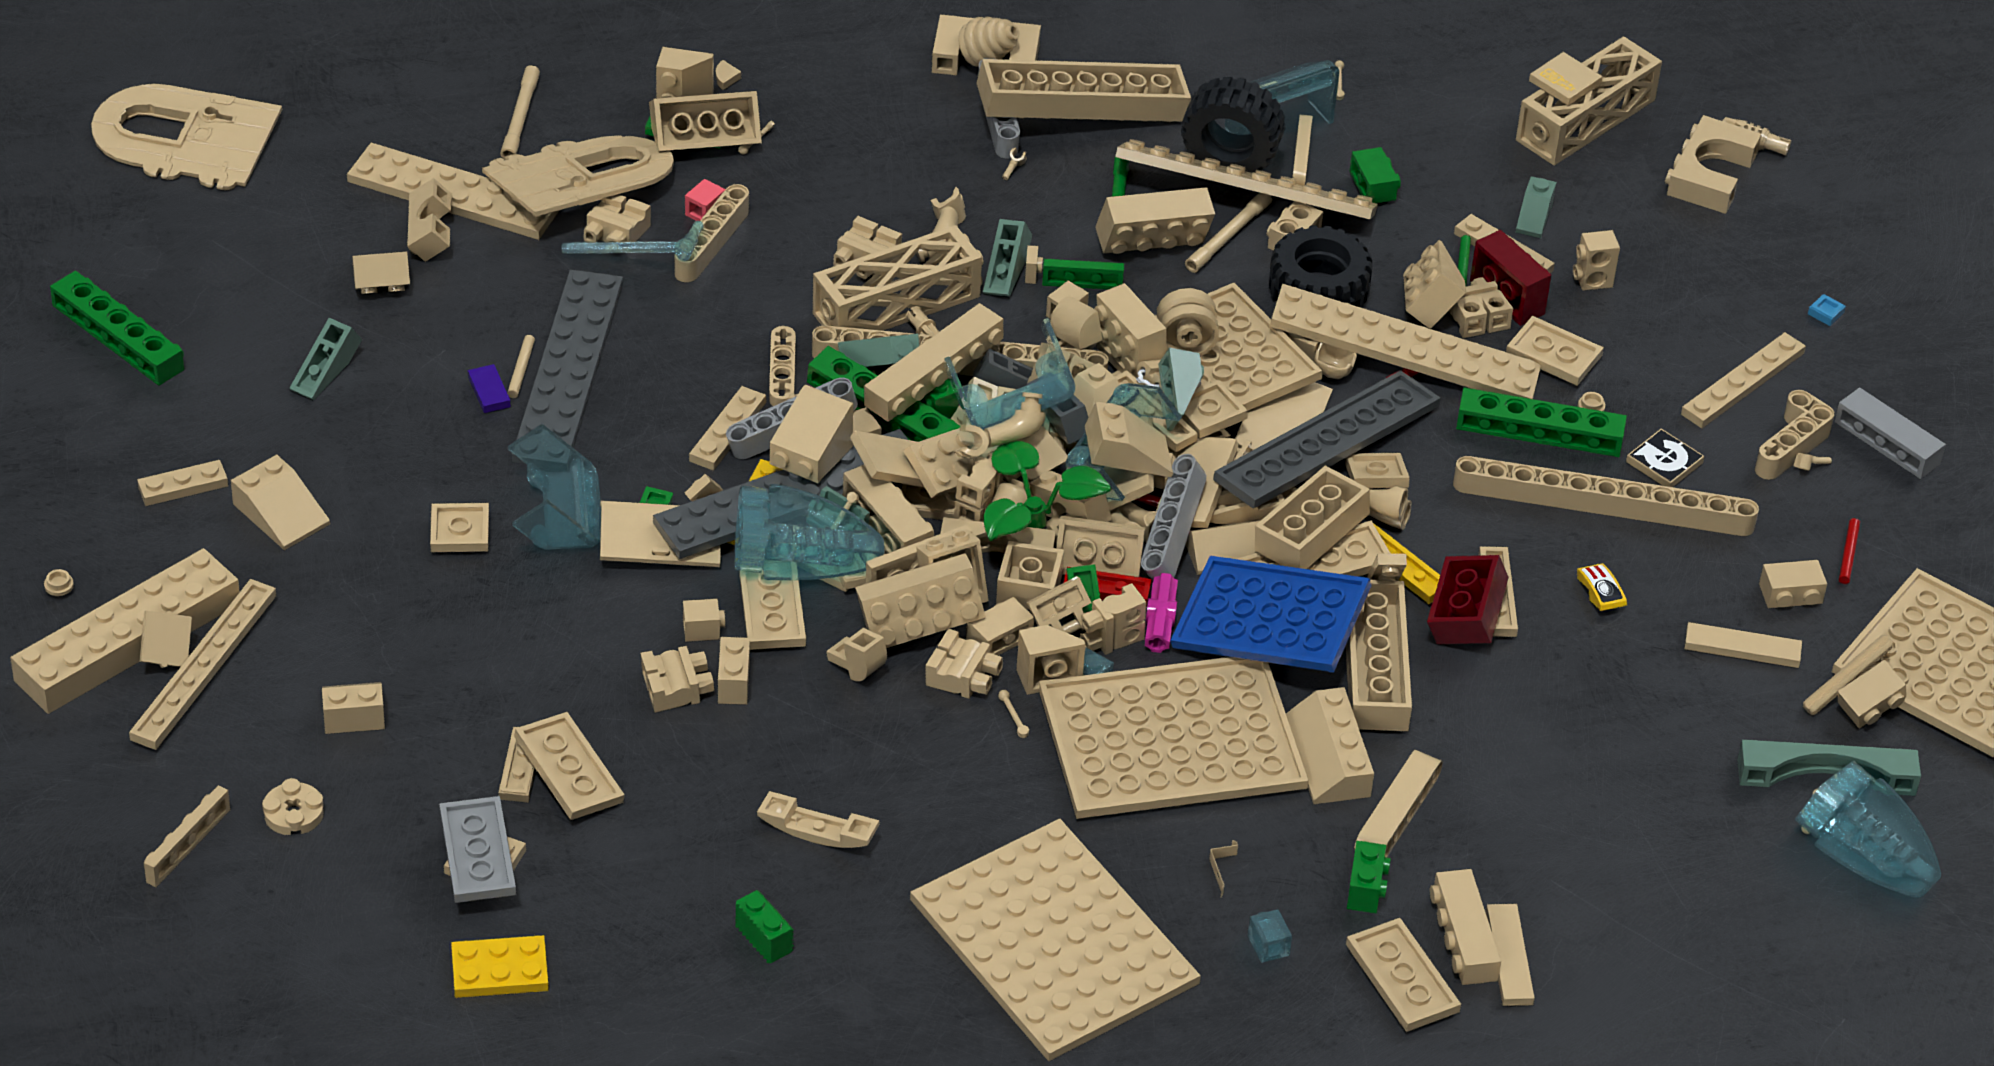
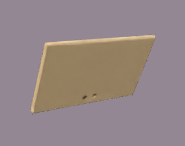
(1283, 414)
(632, 537)

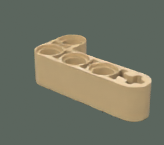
(1807, 427)

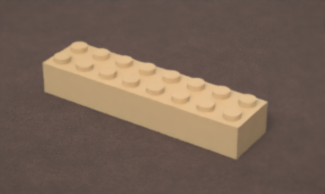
(1083, 90)
(111, 635)

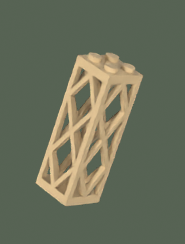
(1628, 69)
(958, 268)

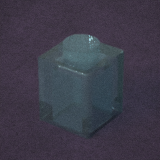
(1269, 935)

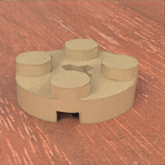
(293, 794)

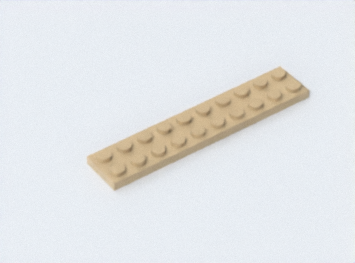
(1258, 181)
(1403, 343)

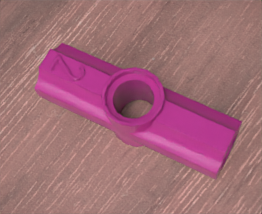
(1161, 612)

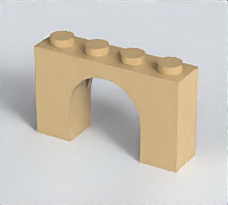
(948, 54)
(1711, 140)

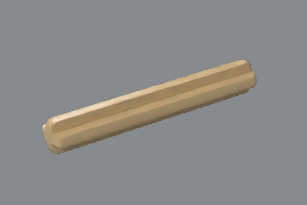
(1847, 674)

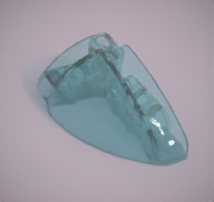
(800, 535)
(1871, 832)

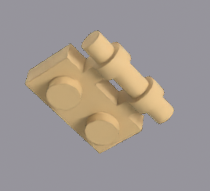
(1060, 602)

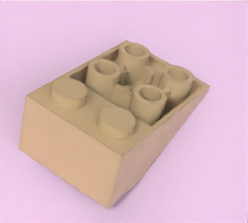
(1432, 285)

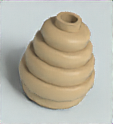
(987, 39)

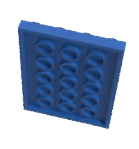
(1271, 613)

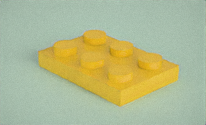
(499, 966)

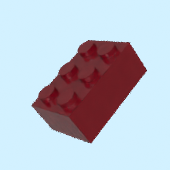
(1515, 273)
(1468, 599)

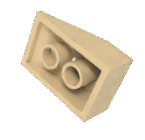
(1126, 441)
(278, 502)

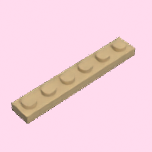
(1743, 380)

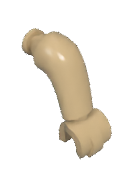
(948, 214)
(1019, 426)

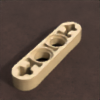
(1302, 149)
(782, 366)

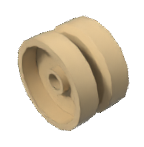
(1189, 320)

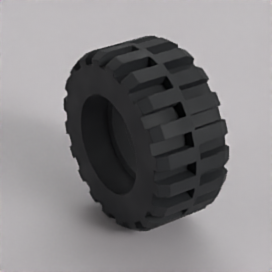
(1239, 102)
(1324, 252)

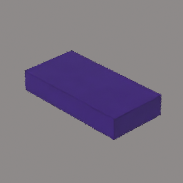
(489, 388)

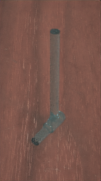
(682, 249)

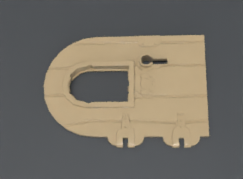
(216, 145)
(560, 175)

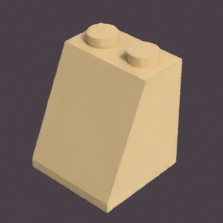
(813, 434)

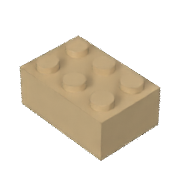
(1130, 328)

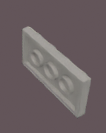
(477, 849)

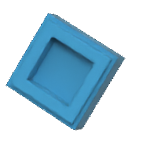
(1826, 310)

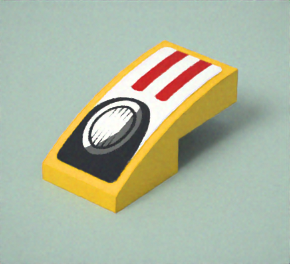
(1602, 586)

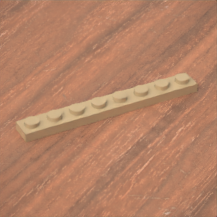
(202, 664)

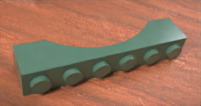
(1771, 761)

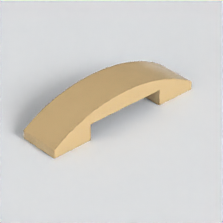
(814, 826)

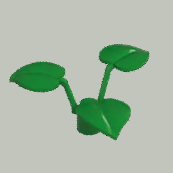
(1006, 517)

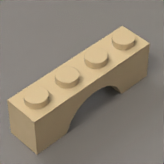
(1029, 535)

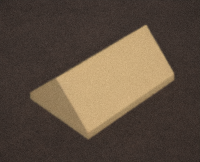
(1221, 541)

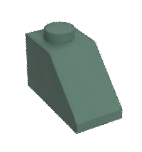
(1536, 207)

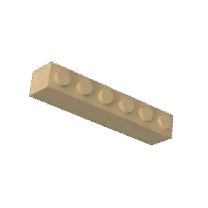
(924, 367)

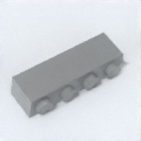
(1890, 433)

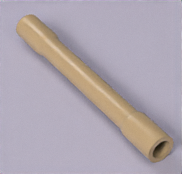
(528, 85)
(1204, 254)

